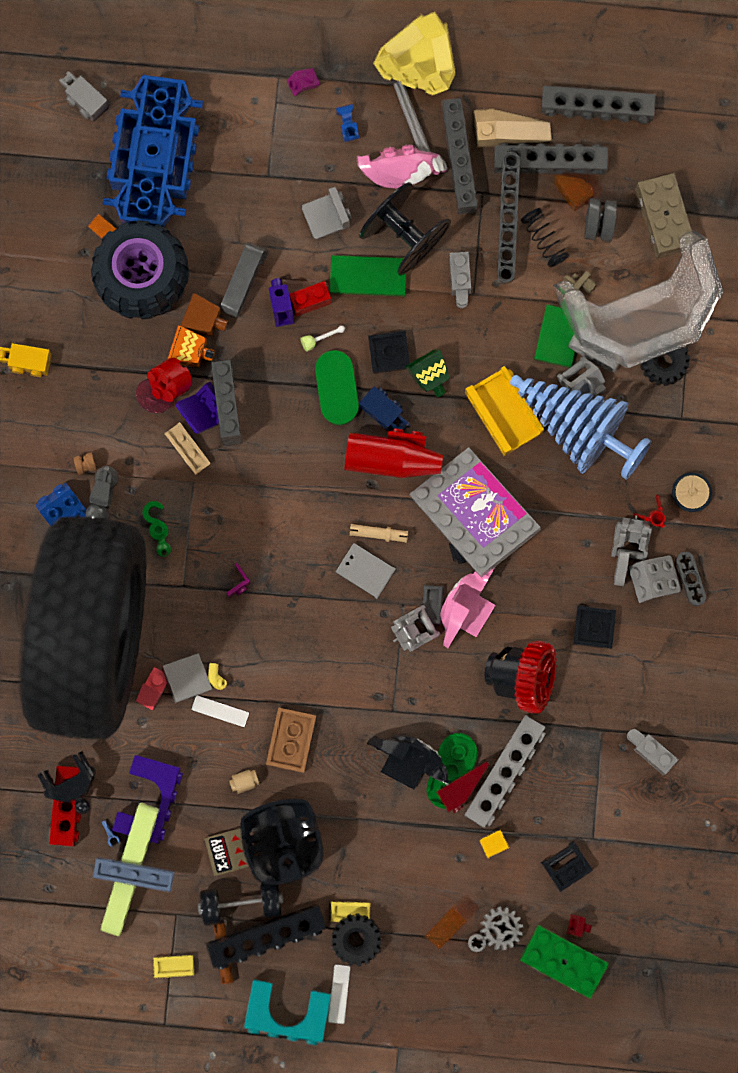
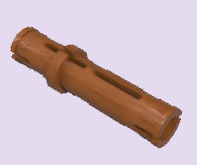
(226, 974)

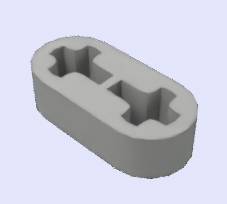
(621, 568)

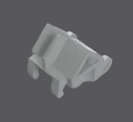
(588, 382)
(632, 531)
(407, 632)

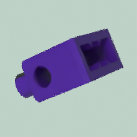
(281, 303)

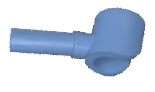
(110, 834)

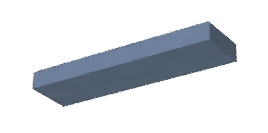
(133, 874)

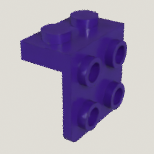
(200, 409)

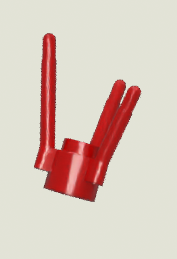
(656, 516)

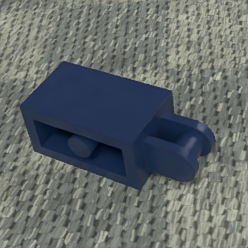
(383, 410)

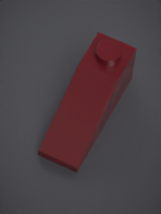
(459, 791)

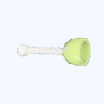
(309, 342)

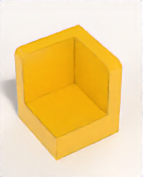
(493, 844)

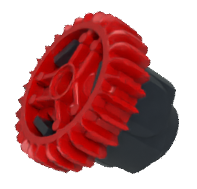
(523, 674)

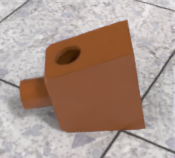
(203, 317)

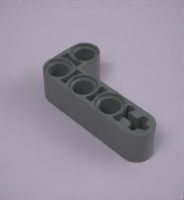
(243, 278)

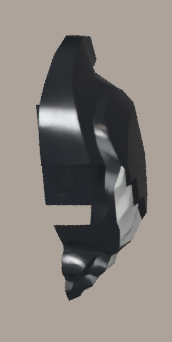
(410, 759)

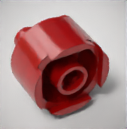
(169, 380)

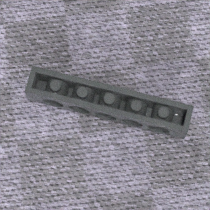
(588, 97)
(459, 156)
(559, 166)

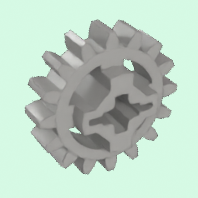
(499, 937)

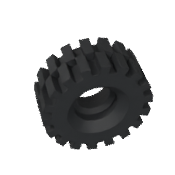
(670, 374)
(353, 954)

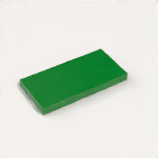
(366, 276)

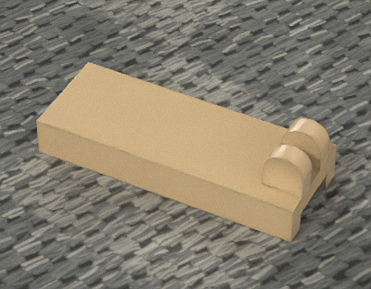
(187, 448)

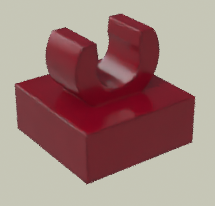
(577, 926)

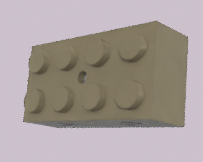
(663, 213)

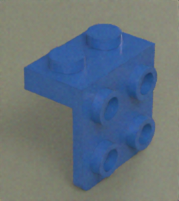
(60, 503)

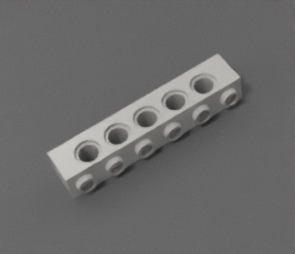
(526, 726)

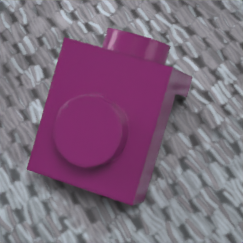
(303, 80)

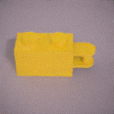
(26, 359)

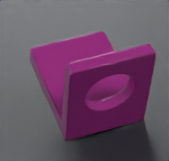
(240, 588)

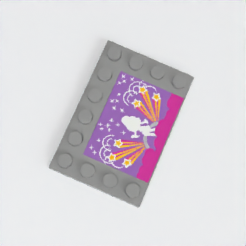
(475, 512)

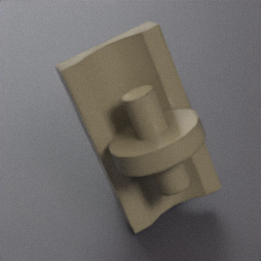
(584, 282)

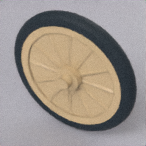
(692, 492)

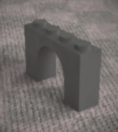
(226, 403)

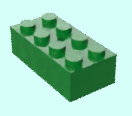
(563, 961)

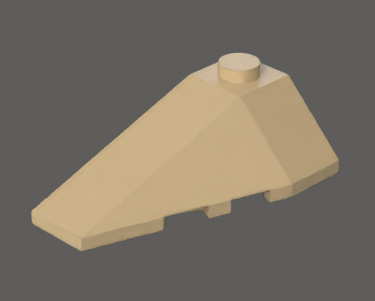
(500, 127)

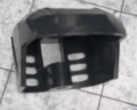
(282, 836)

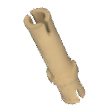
(379, 533)

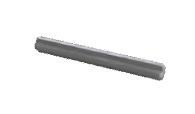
(411, 117)

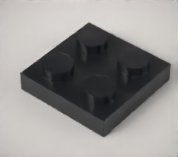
(388, 352)
(594, 627)

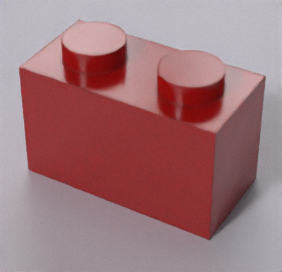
(310, 298)

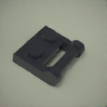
(571, 871)

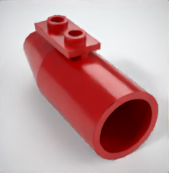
(396, 456)

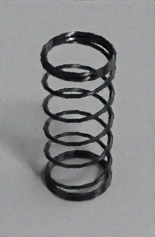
(551, 263)

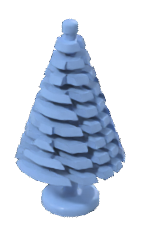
(582, 423)

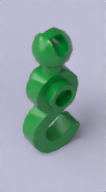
(158, 529)

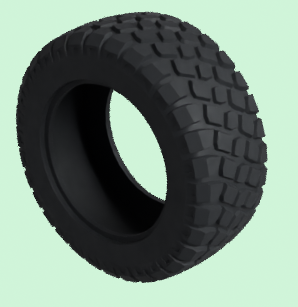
(83, 627)

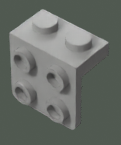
(327, 214)
(654, 578)

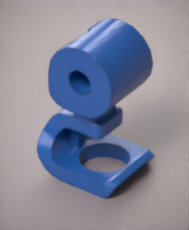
(349, 128)

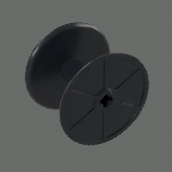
(389, 214)

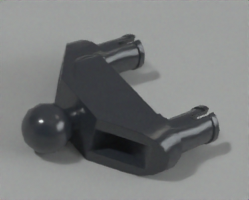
(72, 789)

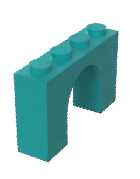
(260, 1018)

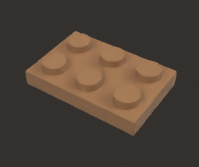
(291, 740)

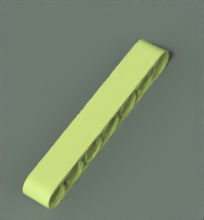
(134, 853)

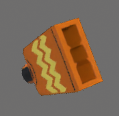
(190, 348)

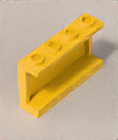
(504, 411)

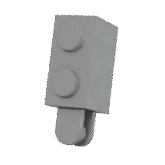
(84, 96)
(460, 277)
(652, 751)

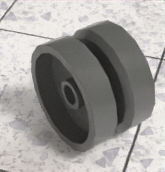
(603, 220)

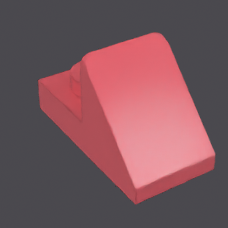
(152, 689)

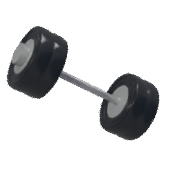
(210, 906)

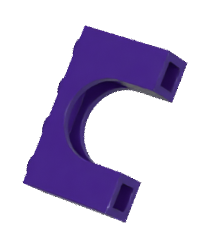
(166, 778)

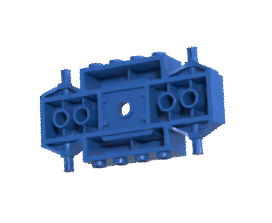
(152, 180)

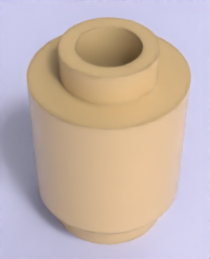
(244, 781)

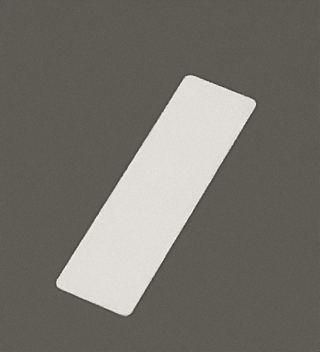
(220, 711)
(339, 994)

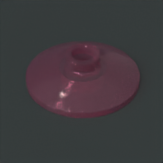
(144, 396)

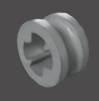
(476, 949)

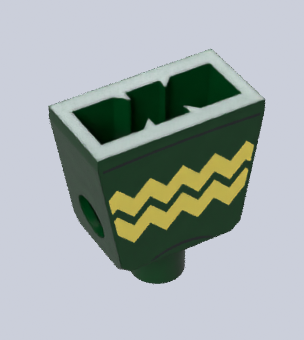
(430, 372)

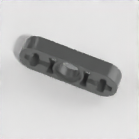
(700, 591)

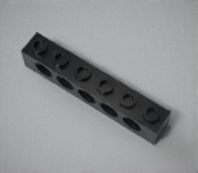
(216, 947)

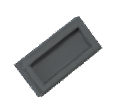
(433, 602)

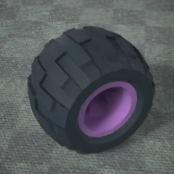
(155, 289)

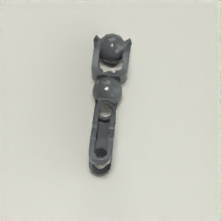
(102, 493)

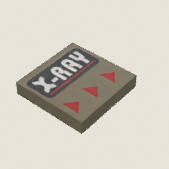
(226, 852)

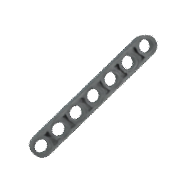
(512, 209)

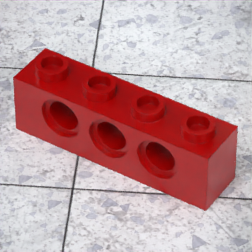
(57, 835)

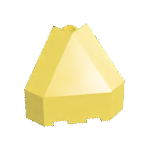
(419, 56)

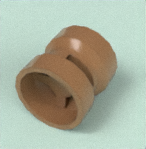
(85, 463)

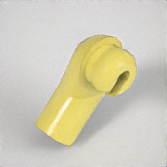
(215, 679)

